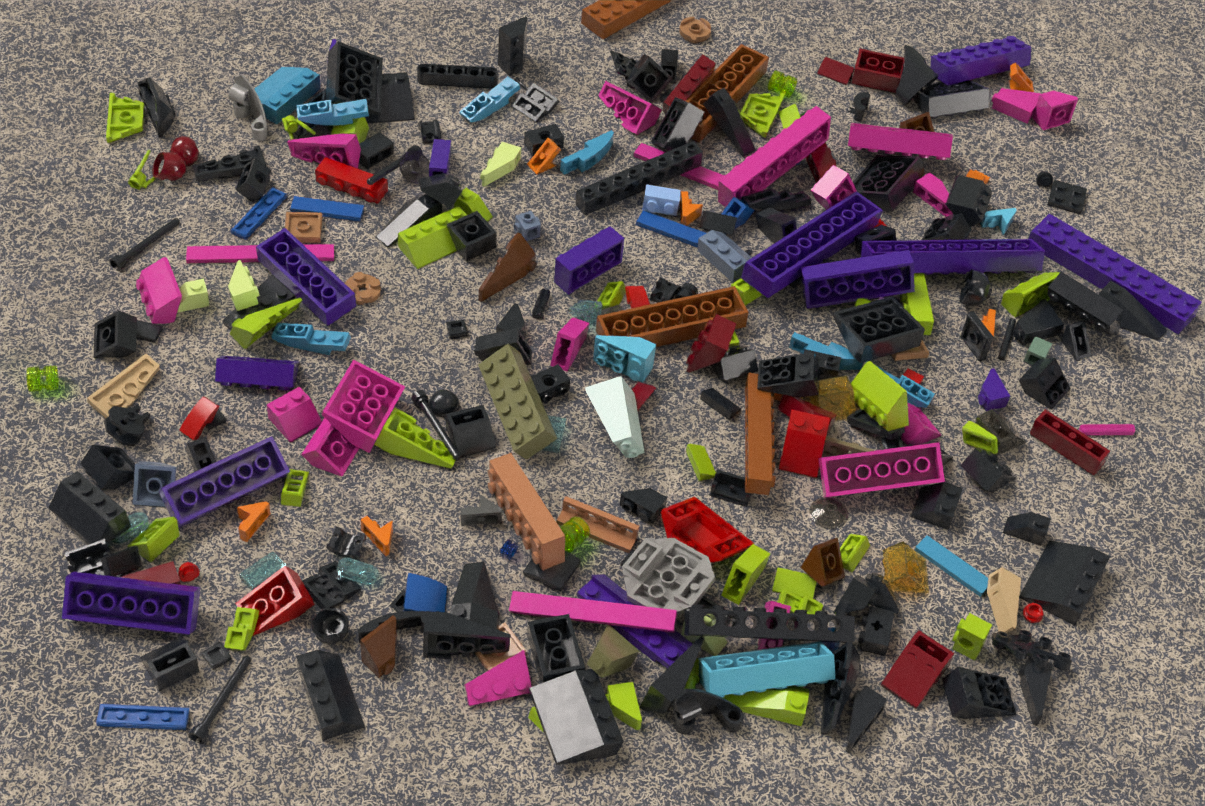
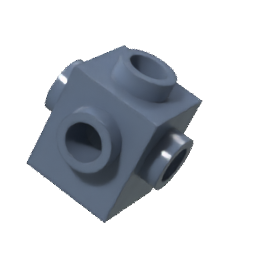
(527, 225)

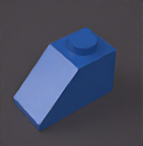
(738, 209)

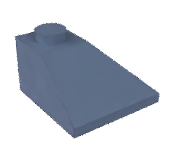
(149, 479)

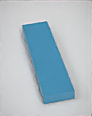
(952, 565)

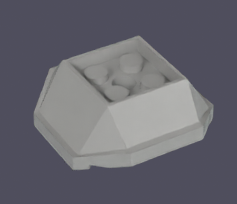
(662, 560)

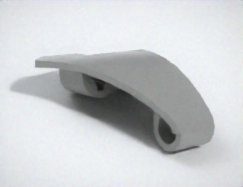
(246, 103)

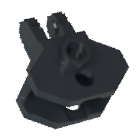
(127, 423)

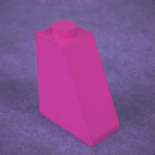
(1015, 103)
(569, 342)

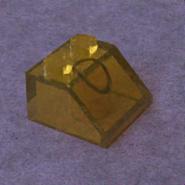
(836, 397)
(905, 569)

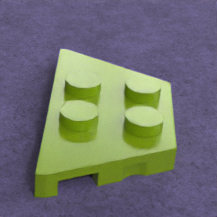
(761, 111)
(124, 118)

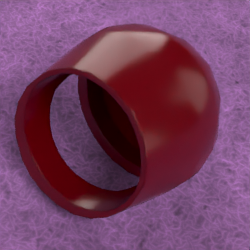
(186, 148)
(173, 167)

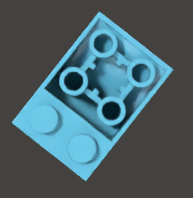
(625, 355)

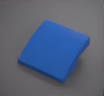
(424, 594)

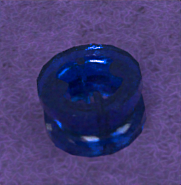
(509, 549)

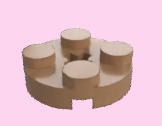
(701, 30)
(371, 285)

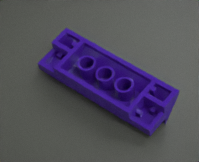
(656, 645)

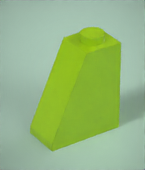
(745, 573)

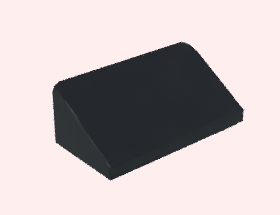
(719, 403)

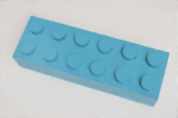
(767, 669)

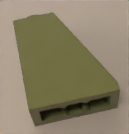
(611, 653)

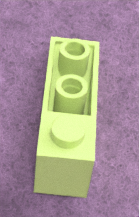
(503, 161)
(242, 288)

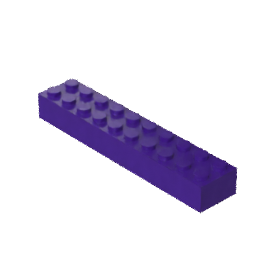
(810, 244)
(964, 255)
(1101, 265)

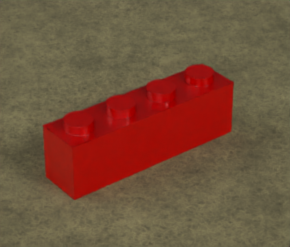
(350, 180)

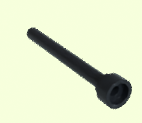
(390, 168)
(121, 260)
(421, 400)
(201, 730)

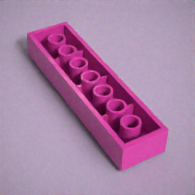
(776, 156)

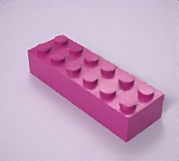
(900, 140)
(881, 469)

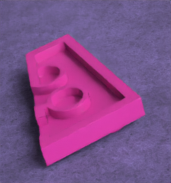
(501, 682)

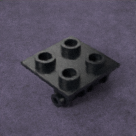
(623, 65)

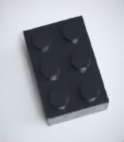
(554, 647)

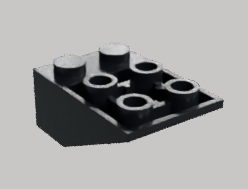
(790, 375)
(977, 694)

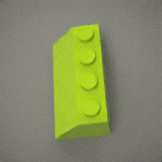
(429, 239)
(881, 397)

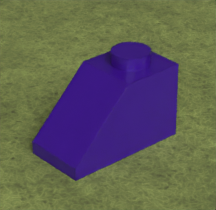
(993, 392)

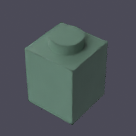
(1038, 350)

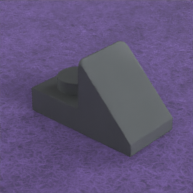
(484, 514)

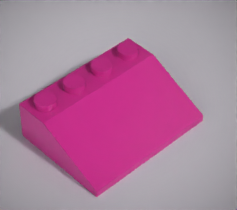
(362, 405)

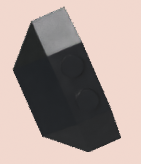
(157, 105)

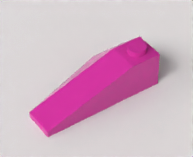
(633, 111)
(338, 147)

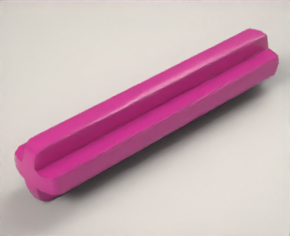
(1107, 429)

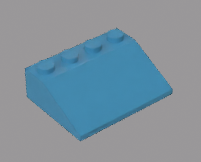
(285, 90)

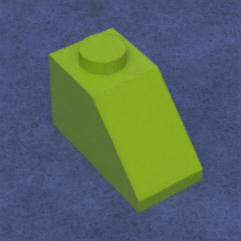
(472, 202)
(624, 704)

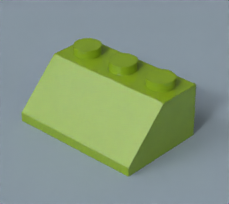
(1028, 294)

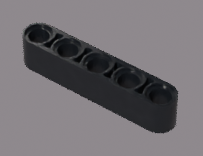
(457, 76)

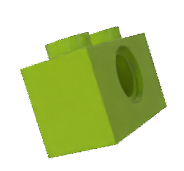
(971, 636)

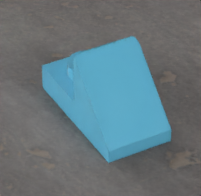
(1001, 218)

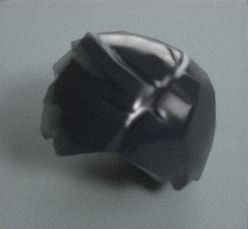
(330, 625)

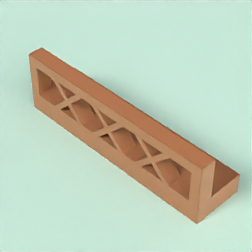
(600, 529)

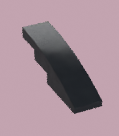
(776, 200)

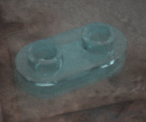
(134, 519)
(357, 571)

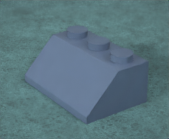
(723, 254)

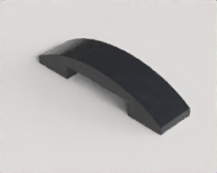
(404, 620)

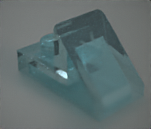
(586, 310)

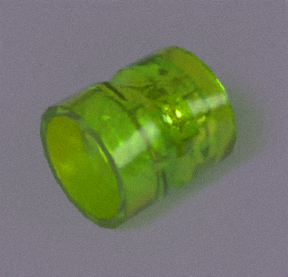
(782, 83)
(35, 378)
(575, 532)

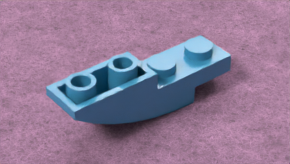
(489, 103)
(332, 114)
(593, 152)
(306, 338)
(848, 361)
(916, 394)

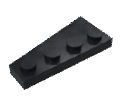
(271, 293)

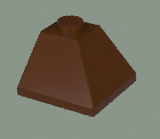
(379, 648)

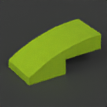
(797, 603)
(242, 630)

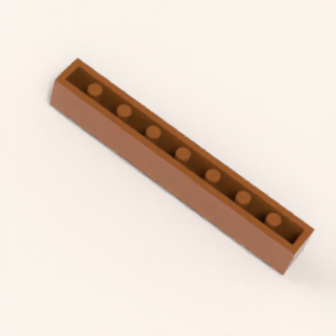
(758, 438)

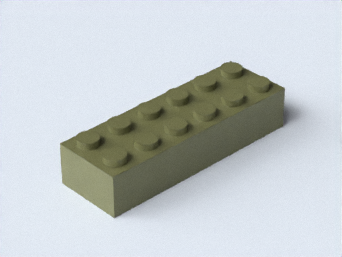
(517, 402)

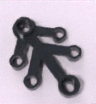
(1032, 649)

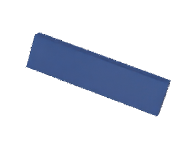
(328, 208)
(258, 213)
(669, 228)
(143, 717)

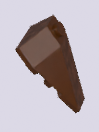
(509, 269)

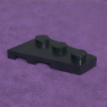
(864, 421)

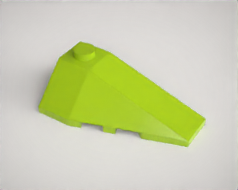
(255, 325)
(406, 439)
(777, 704)

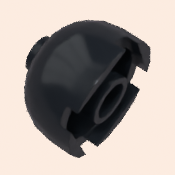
(976, 289)

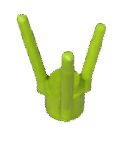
(291, 125)
(138, 179)

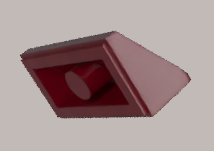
(836, 70)
(642, 393)

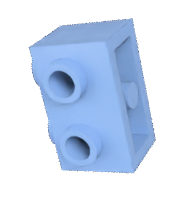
(661, 200)

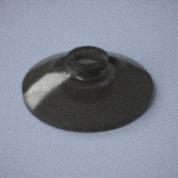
(417, 162)
(825, 518)

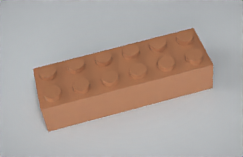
(526, 511)

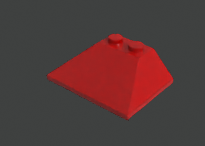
(703, 530)

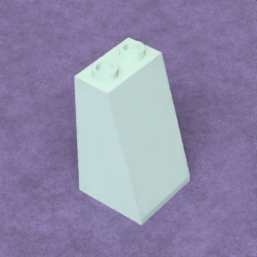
(618, 412)

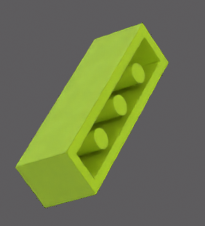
(918, 303)

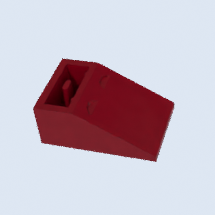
(711, 343)
(917, 669)

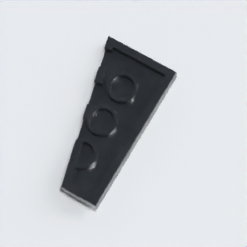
(227, 165)

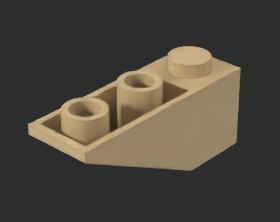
(1003, 594)

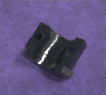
(860, 103)
(429, 131)
(664, 291)
(346, 544)

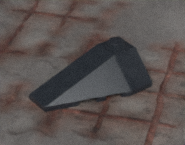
(729, 118)
(454, 635)

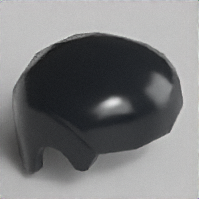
(444, 402)

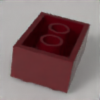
(877, 70)

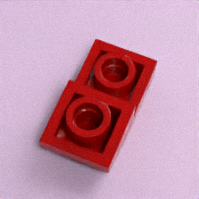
(636, 296)
(196, 420)

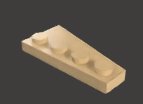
(124, 387)

